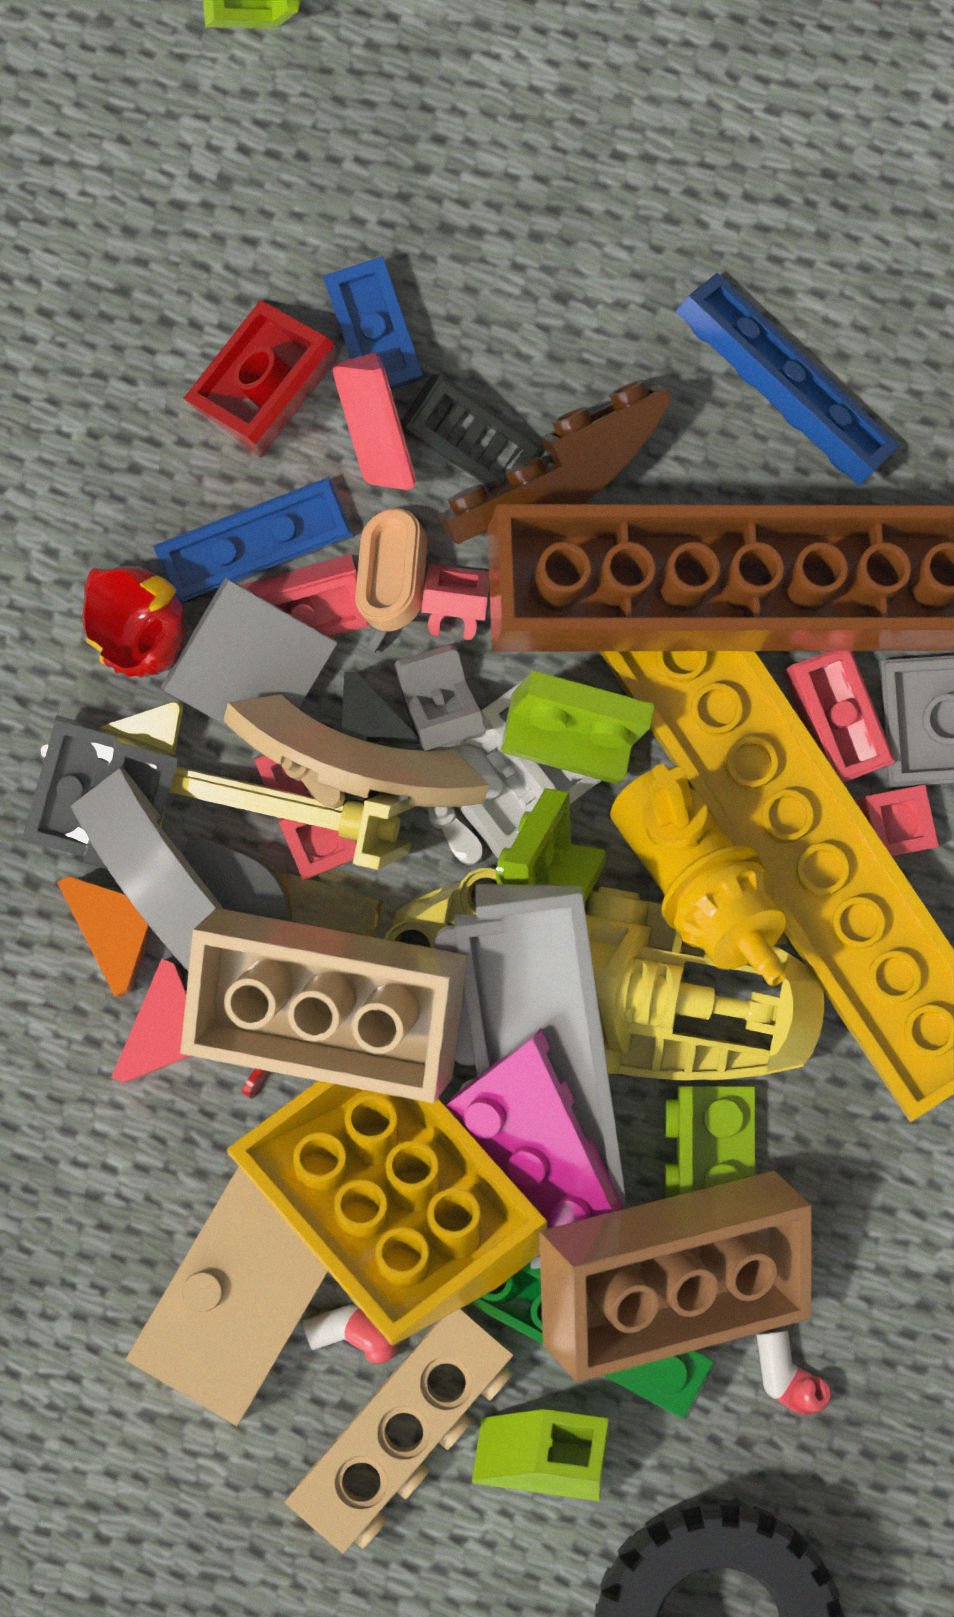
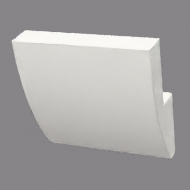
(512, 781)

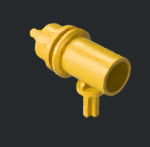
(712, 890)

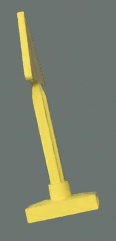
(369, 823)

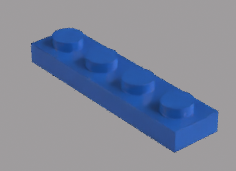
(787, 379)

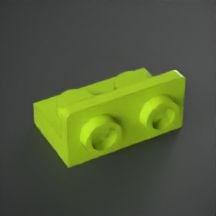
(574, 726)
(712, 1136)

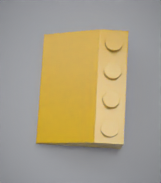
(392, 1201)

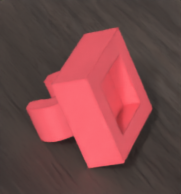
(455, 594)

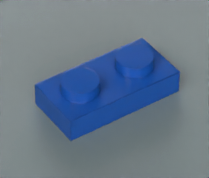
(373, 319)

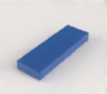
(254, 540)

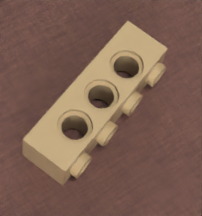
(322, 1493)

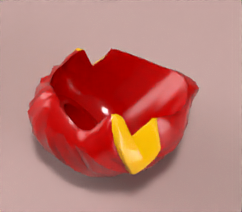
(133, 620)

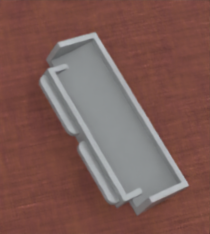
(529, 973)

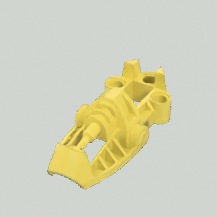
(641, 990)

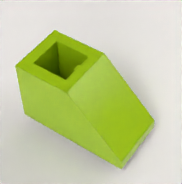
(543, 1453)

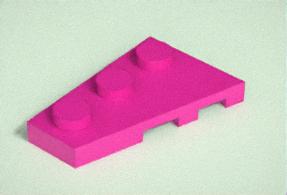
(533, 1136)

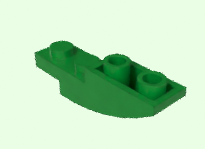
(668, 1382)

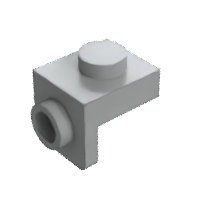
(438, 698)

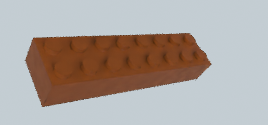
(721, 578)

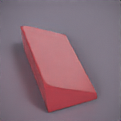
(374, 422)
(316, 595)
(839, 713)

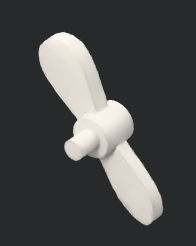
(460, 839)

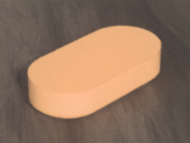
(391, 569)

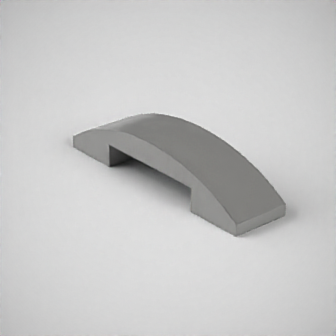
(145, 861)

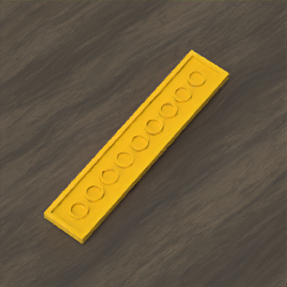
(830, 871)

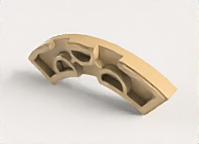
(352, 764)

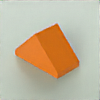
(111, 929)

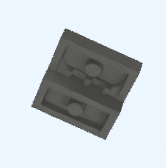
(75, 763)

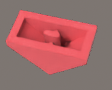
(158, 1027)

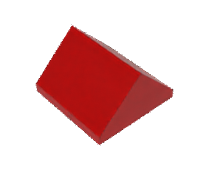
(262, 377)

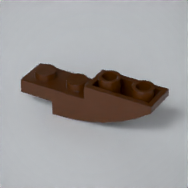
(583, 455)

